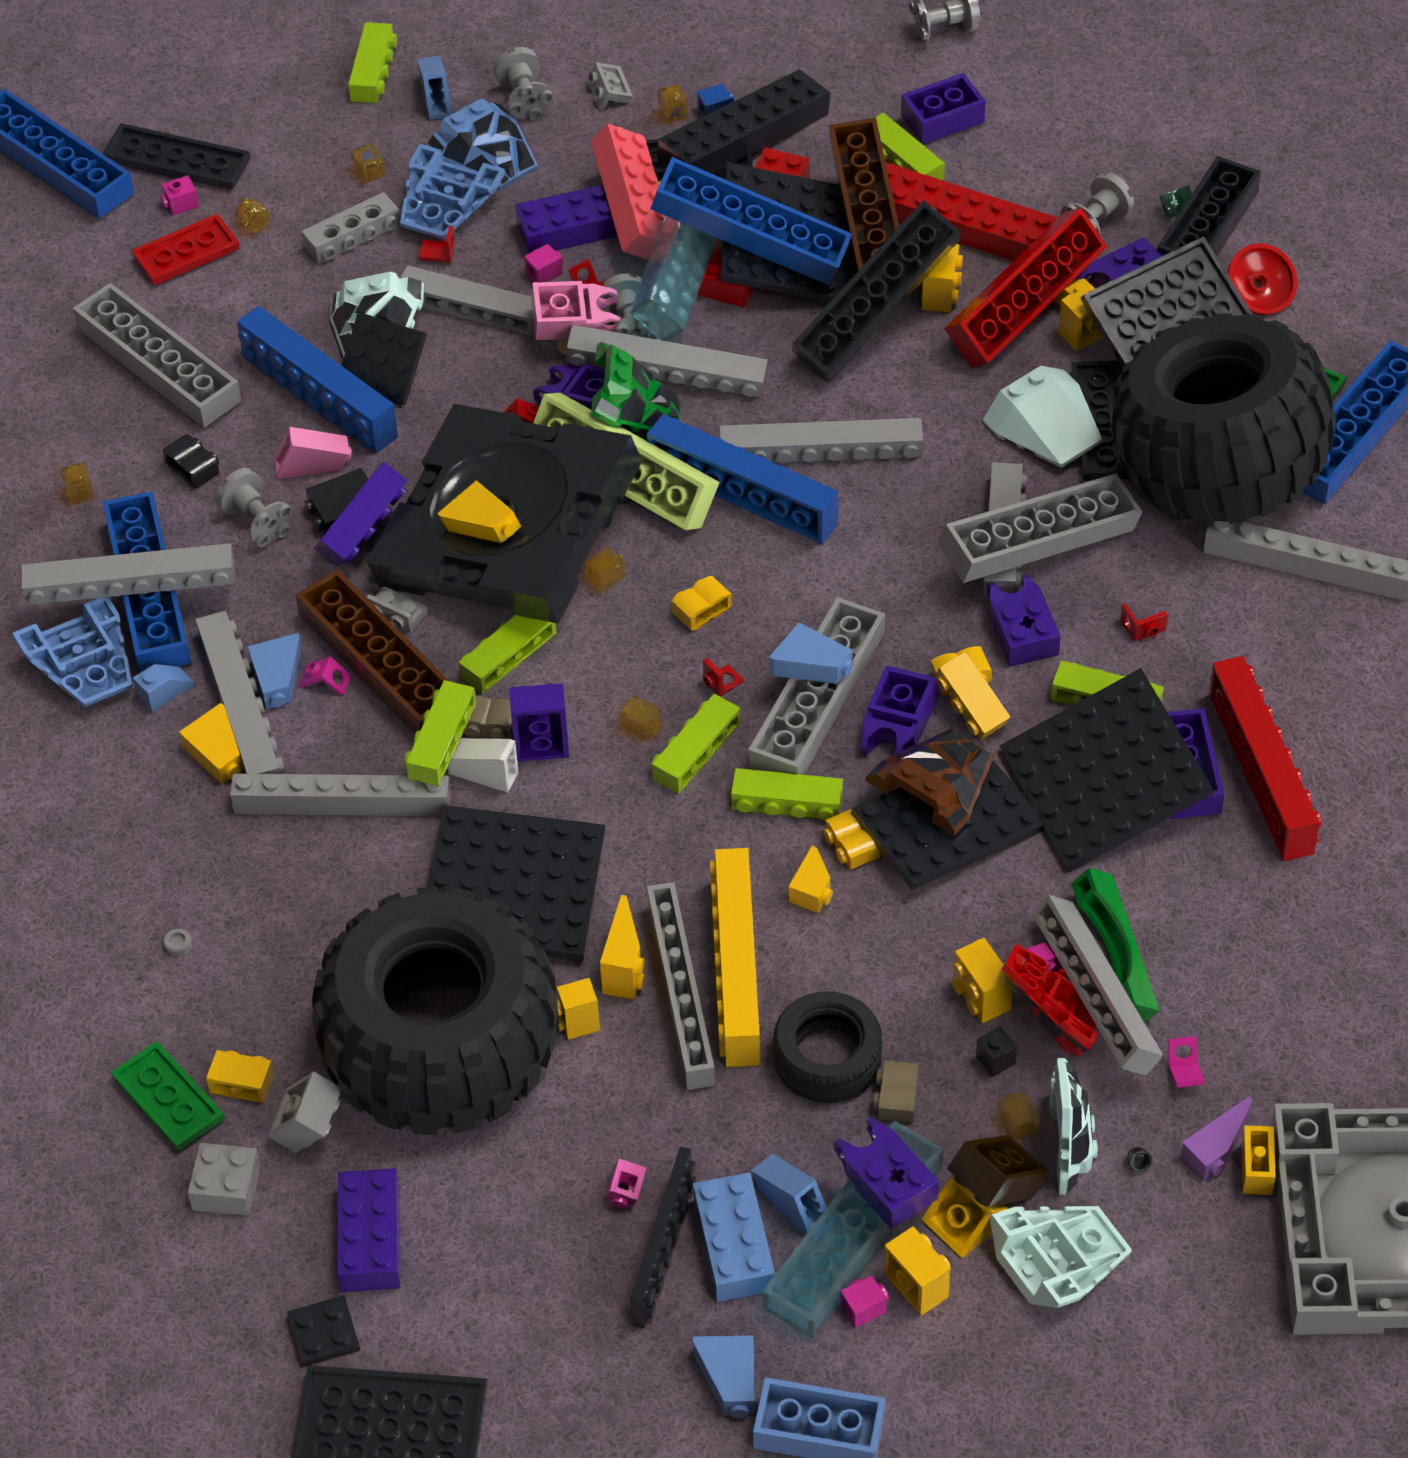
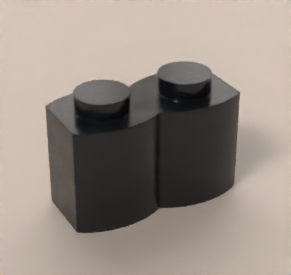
(191, 460)

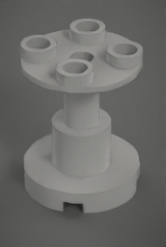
(952, 12)
(517, 72)
(1108, 198)
(626, 290)
(244, 496)

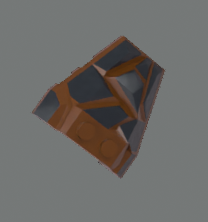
(941, 772)

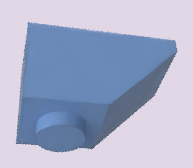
(161, 684)

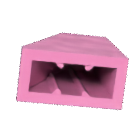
(311, 453)

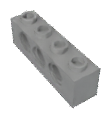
(351, 228)

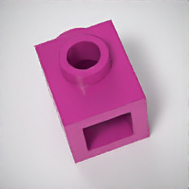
(179, 195)
(543, 264)
(864, 1300)

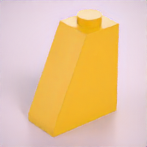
(479, 515)
(213, 744)

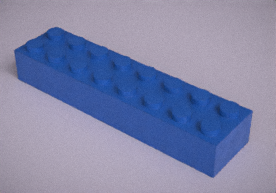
(61, 157)
(751, 221)
(317, 379)
(1364, 417)
(752, 480)
(152, 616)

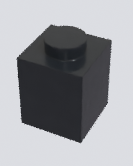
(996, 1051)

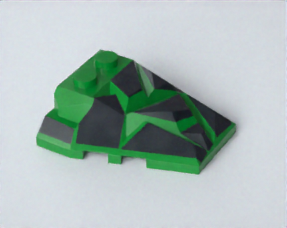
(630, 392)

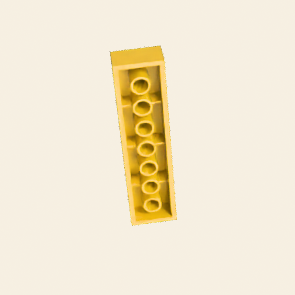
(735, 958)

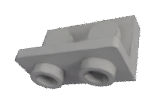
(608, 84)
(398, 609)

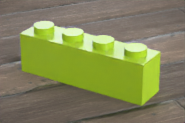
(372, 62)
(906, 151)
(504, 651)
(1078, 682)
(440, 733)
(696, 743)
(786, 794)

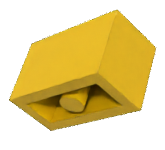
(577, 1009)
(240, 1076)
(1258, 1160)

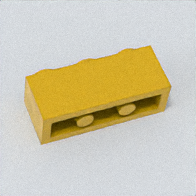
(972, 696)

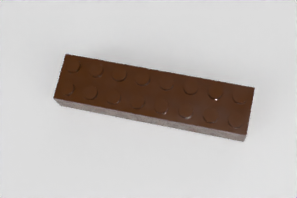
(863, 186)
(371, 646)

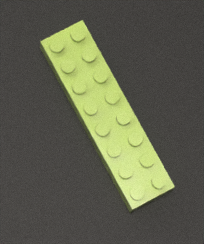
(661, 481)

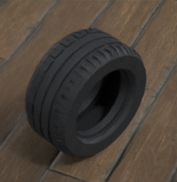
(833, 1012)

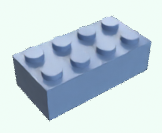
(733, 1236)
(817, 1421)

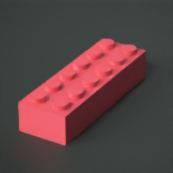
(629, 187)

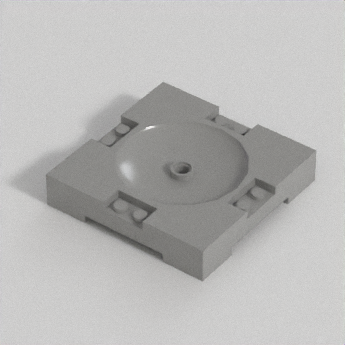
(1341, 1216)

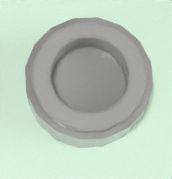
(177, 942)

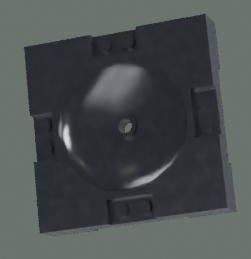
(548, 476)

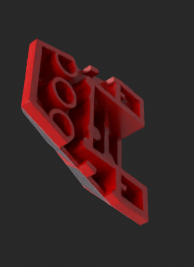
(1050, 1000)

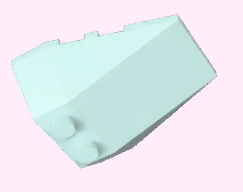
(1045, 415)
(1057, 1252)

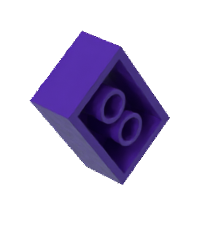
(943, 108)
(539, 722)

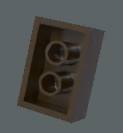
(997, 1170)

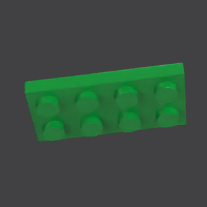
(167, 1096)

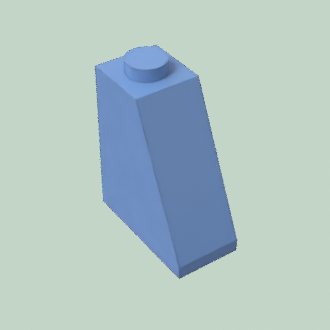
(434, 87)
(810, 657)
(276, 668)
(790, 1191)
(729, 1371)

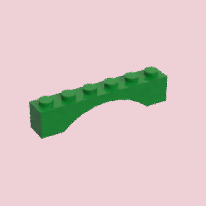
(1102, 903)

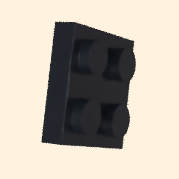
(323, 1331)

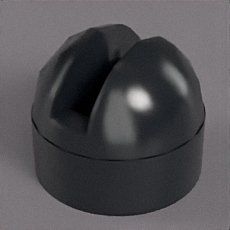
(1136, 1162)

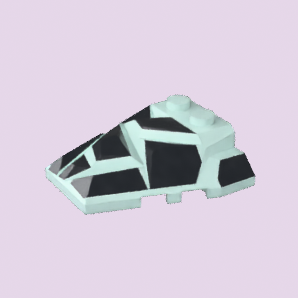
(378, 296)
(1075, 1125)

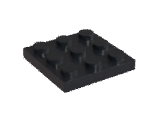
(384, 355)

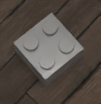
(305, 1112)
(224, 1179)

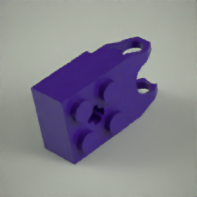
(1120, 262)
(577, 383)
(1023, 623)
(899, 709)
(888, 1174)

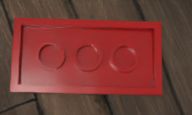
(185, 249)

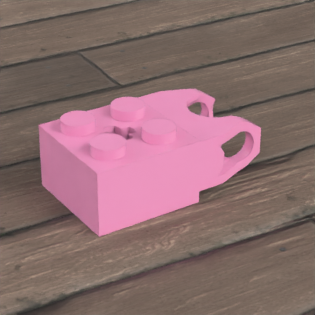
(570, 303)

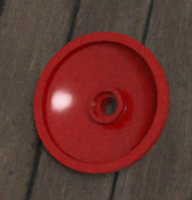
(1271, 271)

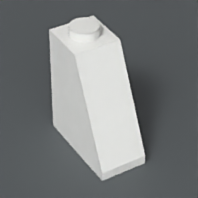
(486, 762)

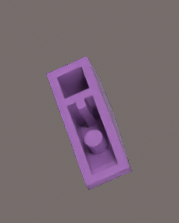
(1212, 1145)

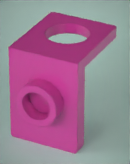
(323, 670)
(1184, 1070)

